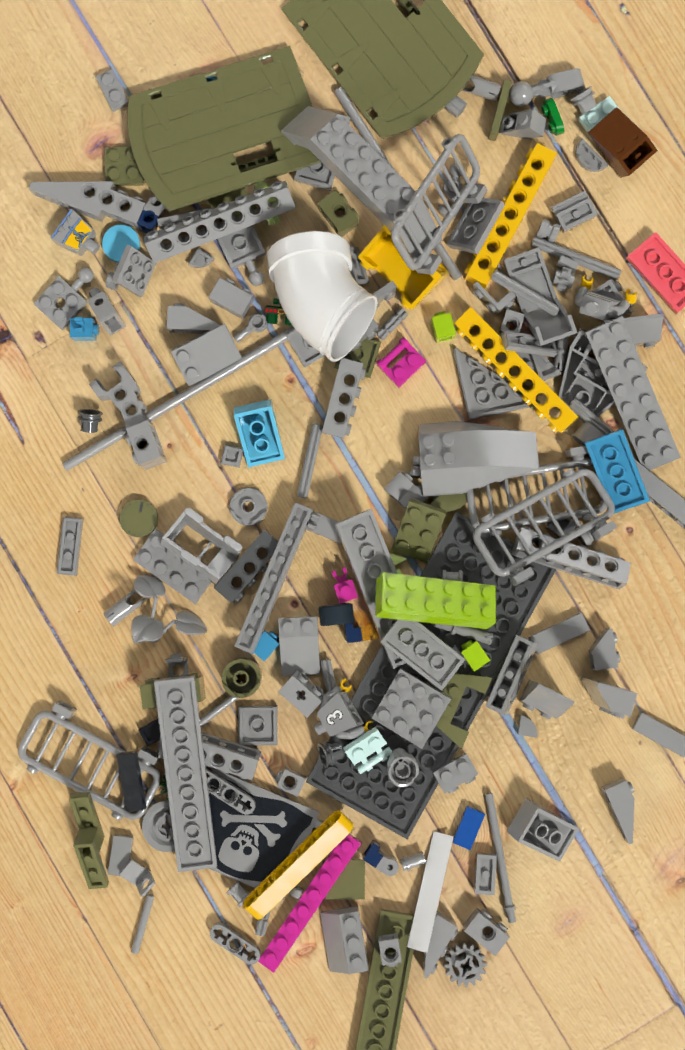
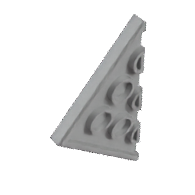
(484, 390)

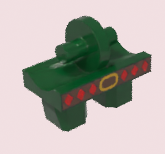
(273, 311)

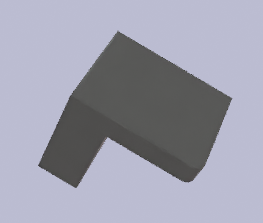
(567, 526)

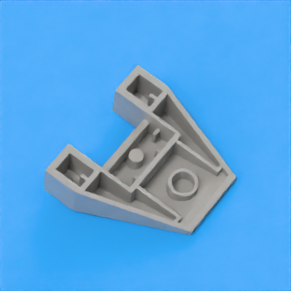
(584, 378)

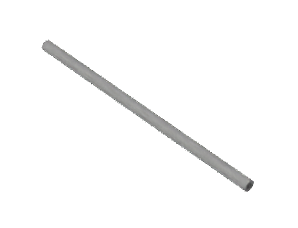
(368, 137)

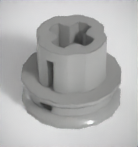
(584, 100)

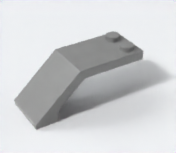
(532, 273)

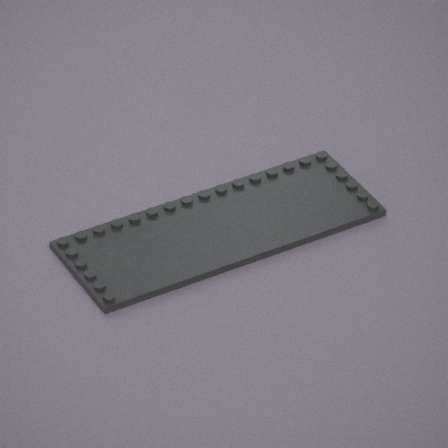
(372, 790)

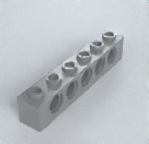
(615, 578)

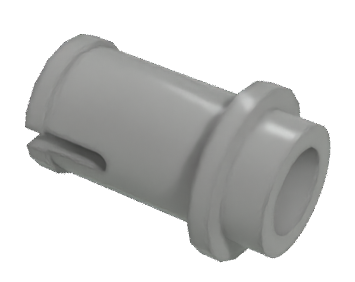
(412, 861)

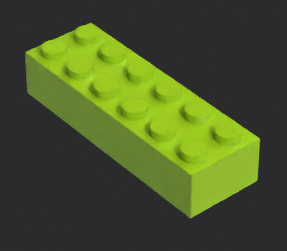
(435, 601)

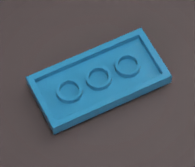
(617, 470)

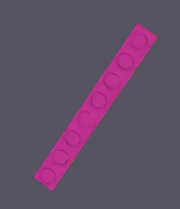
(309, 902)

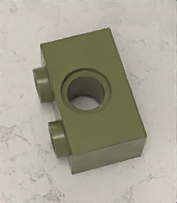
(340, 224)

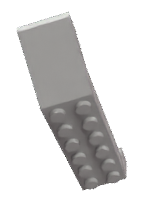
(360, 171)

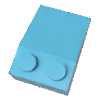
(259, 432)

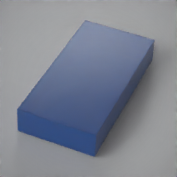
(468, 827)

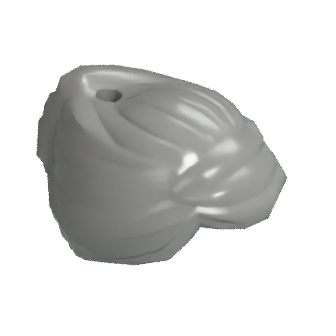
(404, 772)

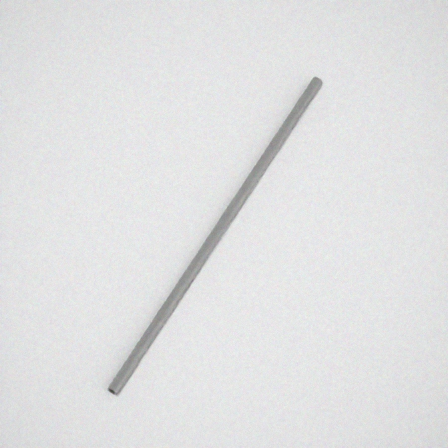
(180, 398)

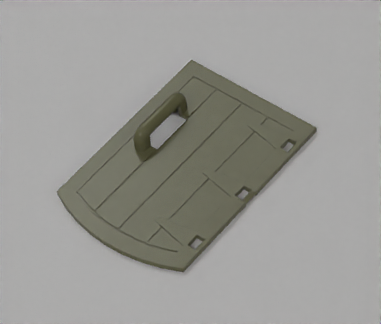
(389, 61)
(192, 131)

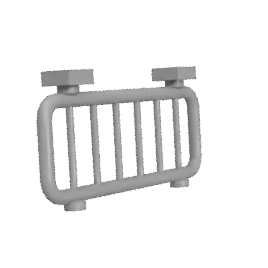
(471, 193)
(578, 461)
(520, 574)
(66, 711)

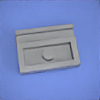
(574, 211)

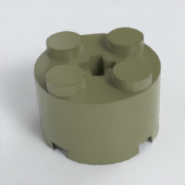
(233, 685)

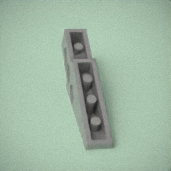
(74, 196)

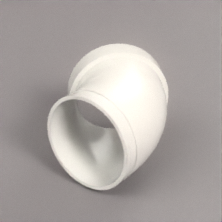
(319, 291)

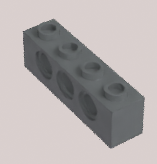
(225, 585)

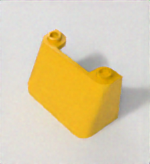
(385, 258)

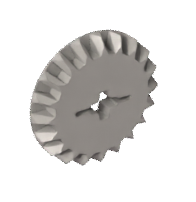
(152, 827)

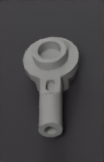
(257, 323)

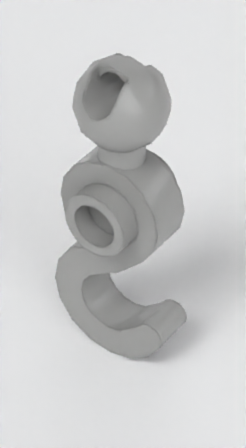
(448, 190)

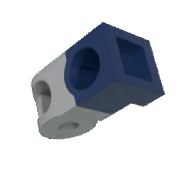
(152, 211)
(384, 863)

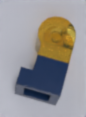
(362, 633)

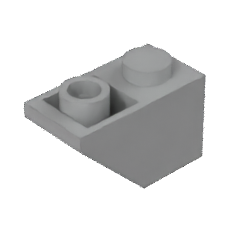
(523, 124)
(603, 651)

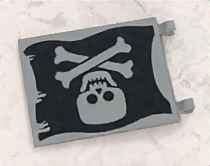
(260, 841)

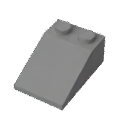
(206, 354)
(299, 645)
(544, 699)
(542, 830)

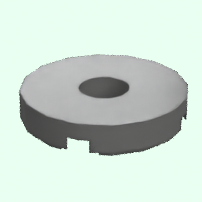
(254, 496)

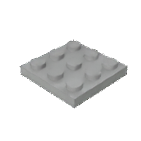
(411, 708)

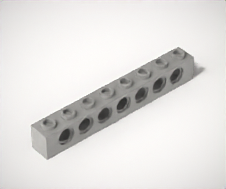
(213, 230)

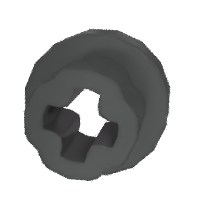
(89, 420)
(326, 748)

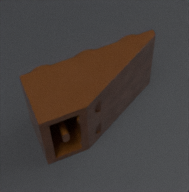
(622, 142)

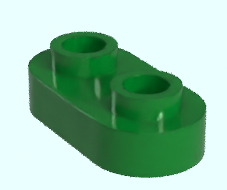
(555, 123)

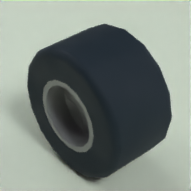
(336, 614)

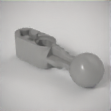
(555, 85)

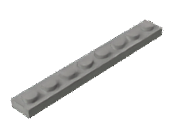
(274, 578)

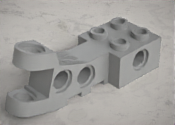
(139, 428)

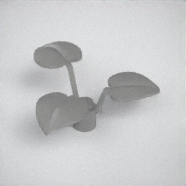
(152, 630)

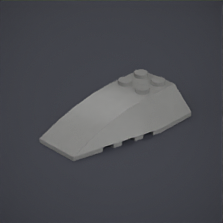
(471, 455)

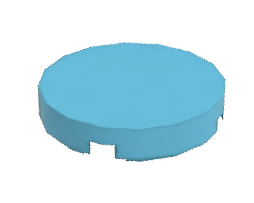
(116, 240)

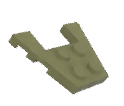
(455, 689)

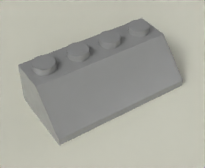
(610, 698)

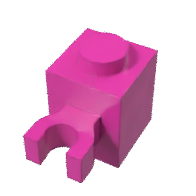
(344, 589)

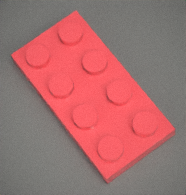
(661, 270)

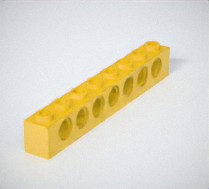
(543, 158)
(471, 319)

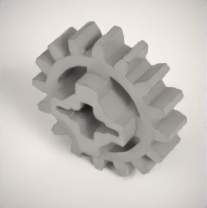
(458, 960)

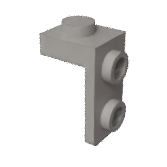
(505, 303)

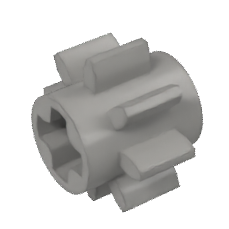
(563, 279)

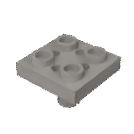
(130, 270)

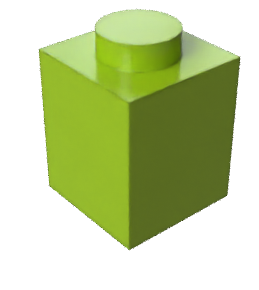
(443, 327)
(474, 655)

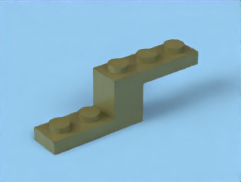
(89, 840)

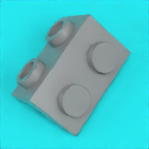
(455, 773)

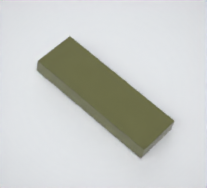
(500, 110)

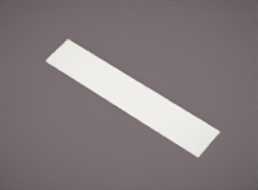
(430, 892)

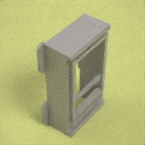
(222, 561)

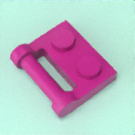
(405, 367)

